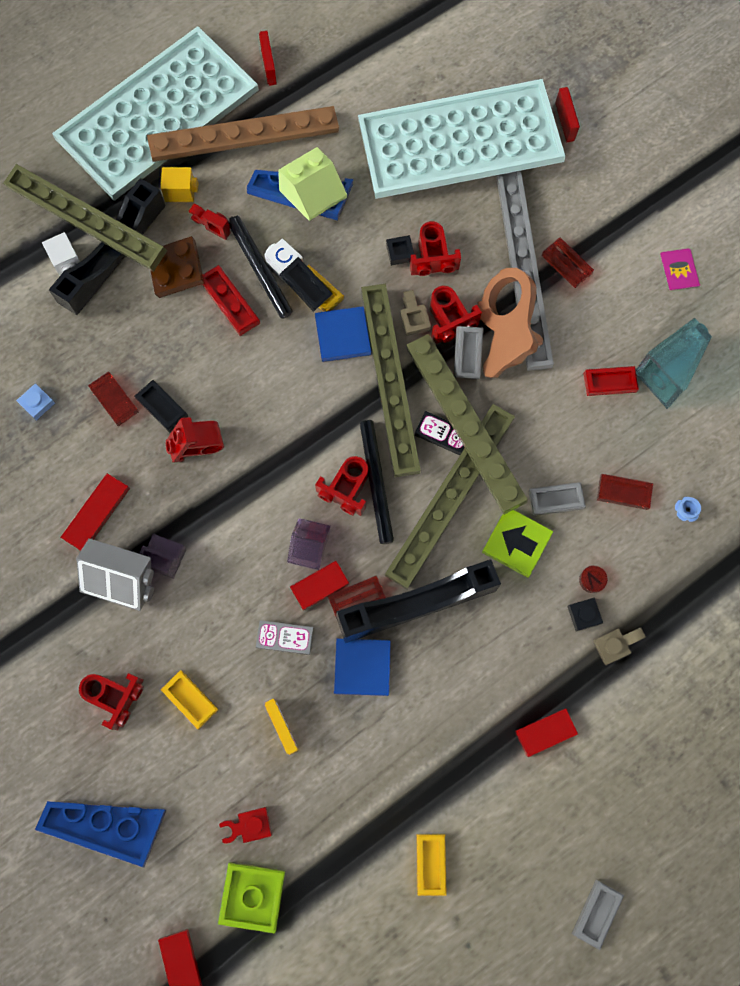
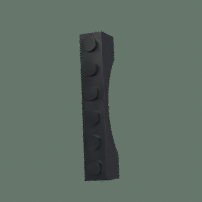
(82, 281)
(392, 611)

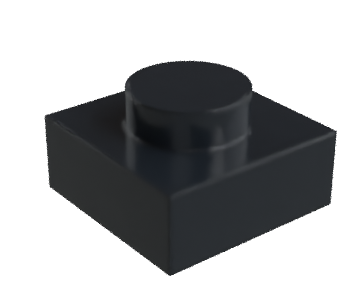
(399, 250)
(585, 614)

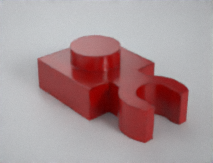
(213, 222)
(251, 825)

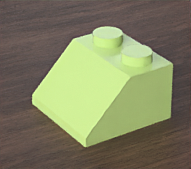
(311, 183)

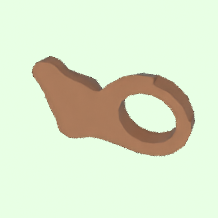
(512, 332)

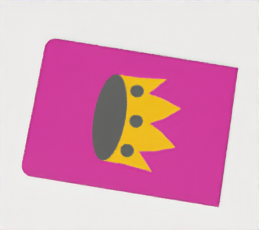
(679, 269)

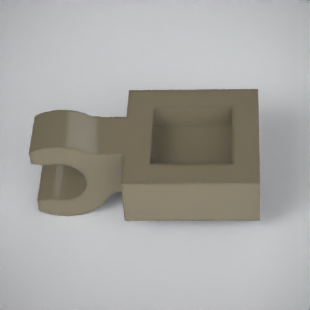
(414, 317)
(615, 646)

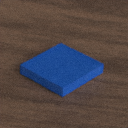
(342, 334)
(362, 667)

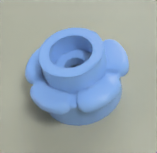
(692, 504)

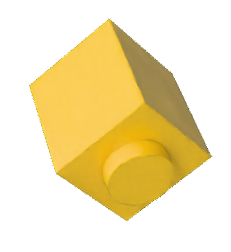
(178, 184)

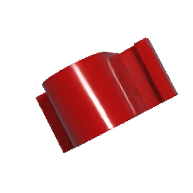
(434, 252)
(450, 315)
(194, 439)
(345, 487)
(113, 697)

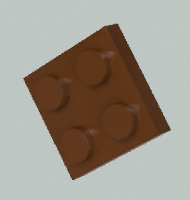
(178, 268)

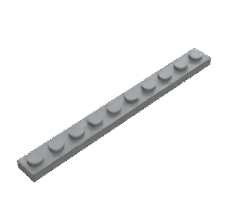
(523, 257)

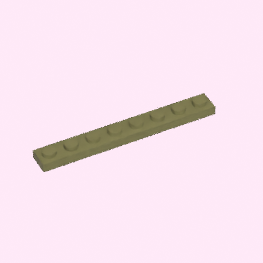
(85, 217)
(390, 381)
(467, 424)
(444, 505)

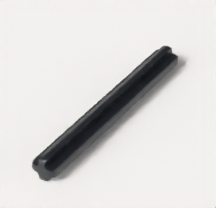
(260, 267)
(376, 482)

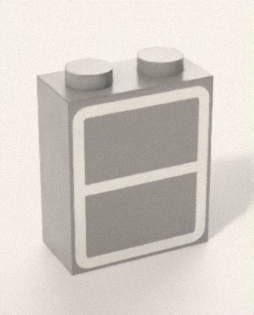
(115, 574)

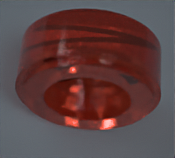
(593, 579)

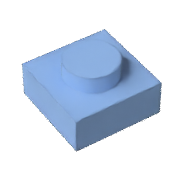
(35, 401)

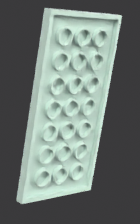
(177, 90)
(460, 138)

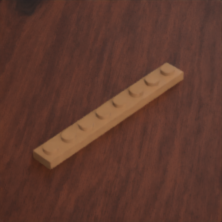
(242, 133)

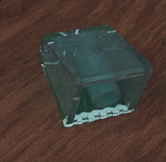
(673, 362)

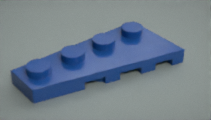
(266, 186)
(111, 830)

